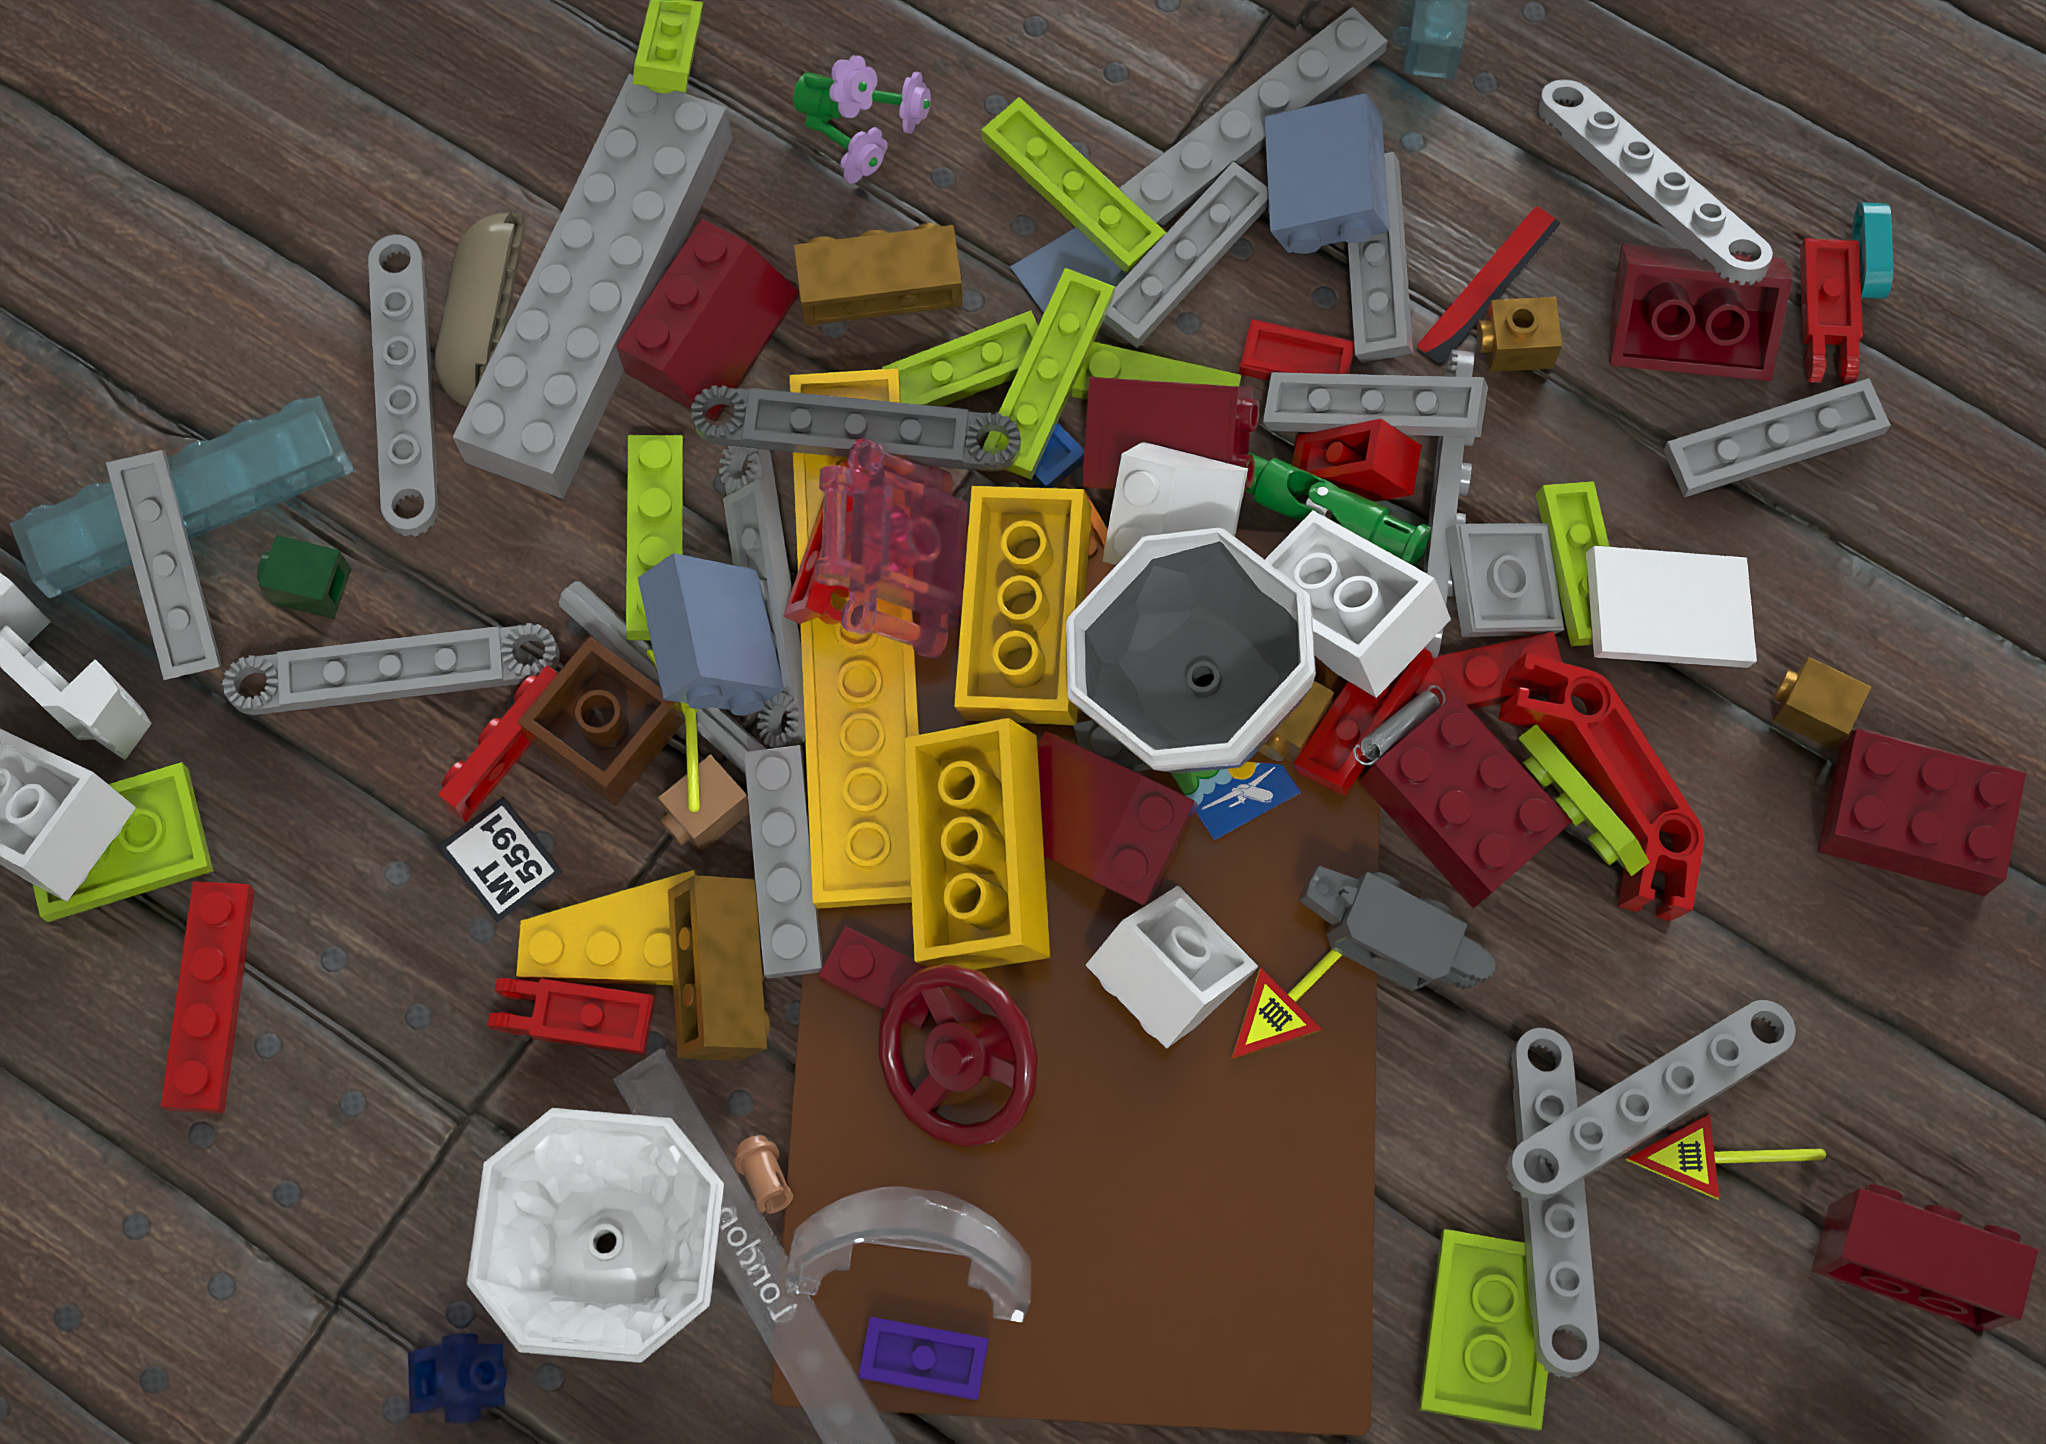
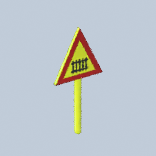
(1274, 1014)
(1691, 1159)

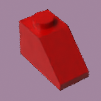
(1362, 459)

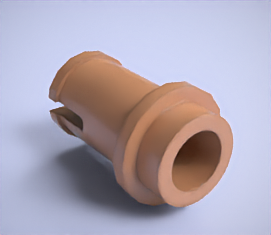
(758, 1162)

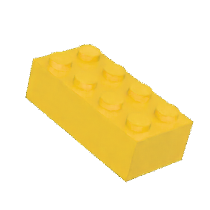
(1019, 590)
(976, 846)

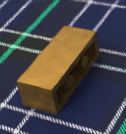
(878, 274)
(717, 969)

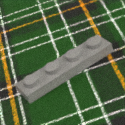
(1186, 254)
(1381, 282)
(1406, 402)
(1776, 437)
(163, 564)
(783, 862)

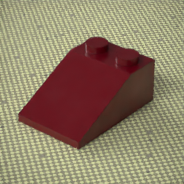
(1108, 819)

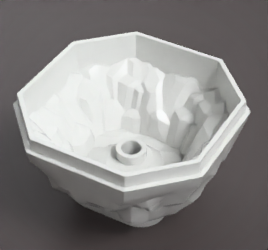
(551, 1202)

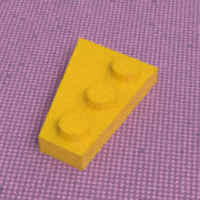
(603, 939)

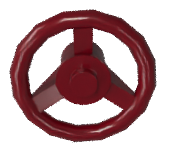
(960, 1052)

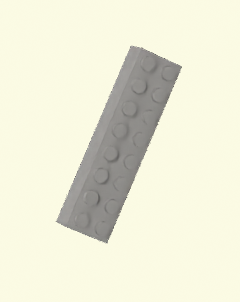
(589, 284)

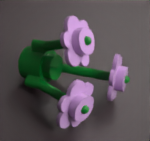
(845, 95)

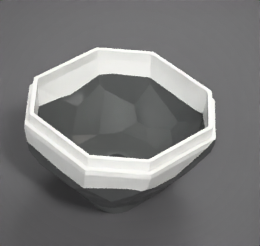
(1183, 612)

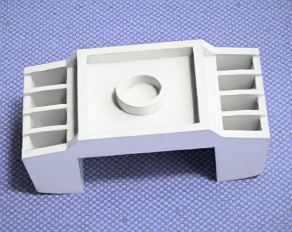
(87, 707)

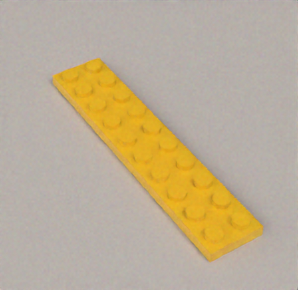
(855, 711)

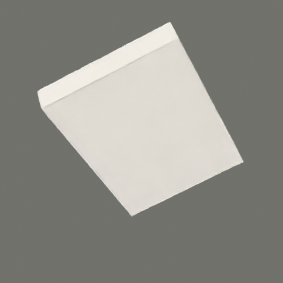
(1670, 607)

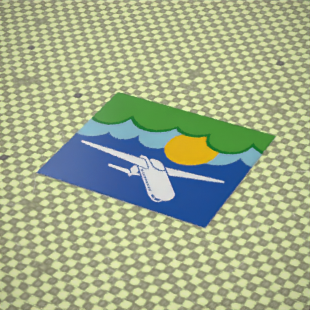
(1236, 794)

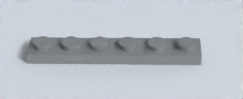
(1239, 127)

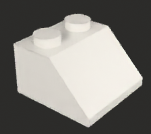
(1170, 493)
(1170, 965)

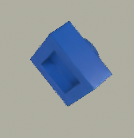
(1058, 460)

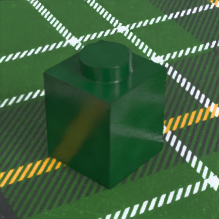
(303, 576)

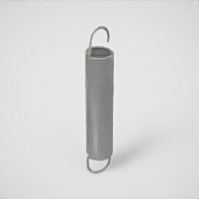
(1399, 725)

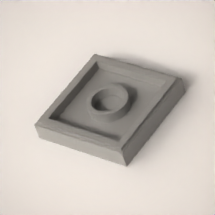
(1504, 579)

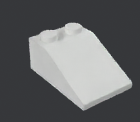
(1365, 602)
(53, 816)

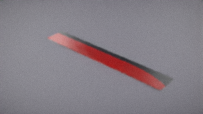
(1488, 284)

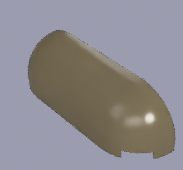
(478, 301)

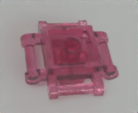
(895, 545)

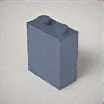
(1326, 174)
(710, 634)

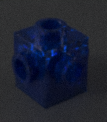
(457, 1378)

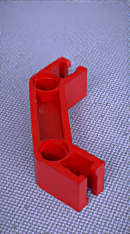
(1620, 768)

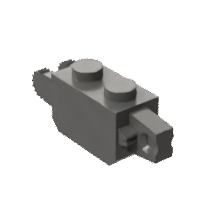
(1394, 931)

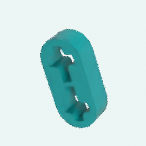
(1874, 233)

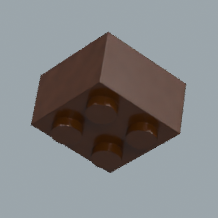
(601, 721)

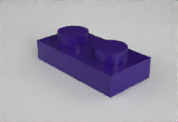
(924, 1358)

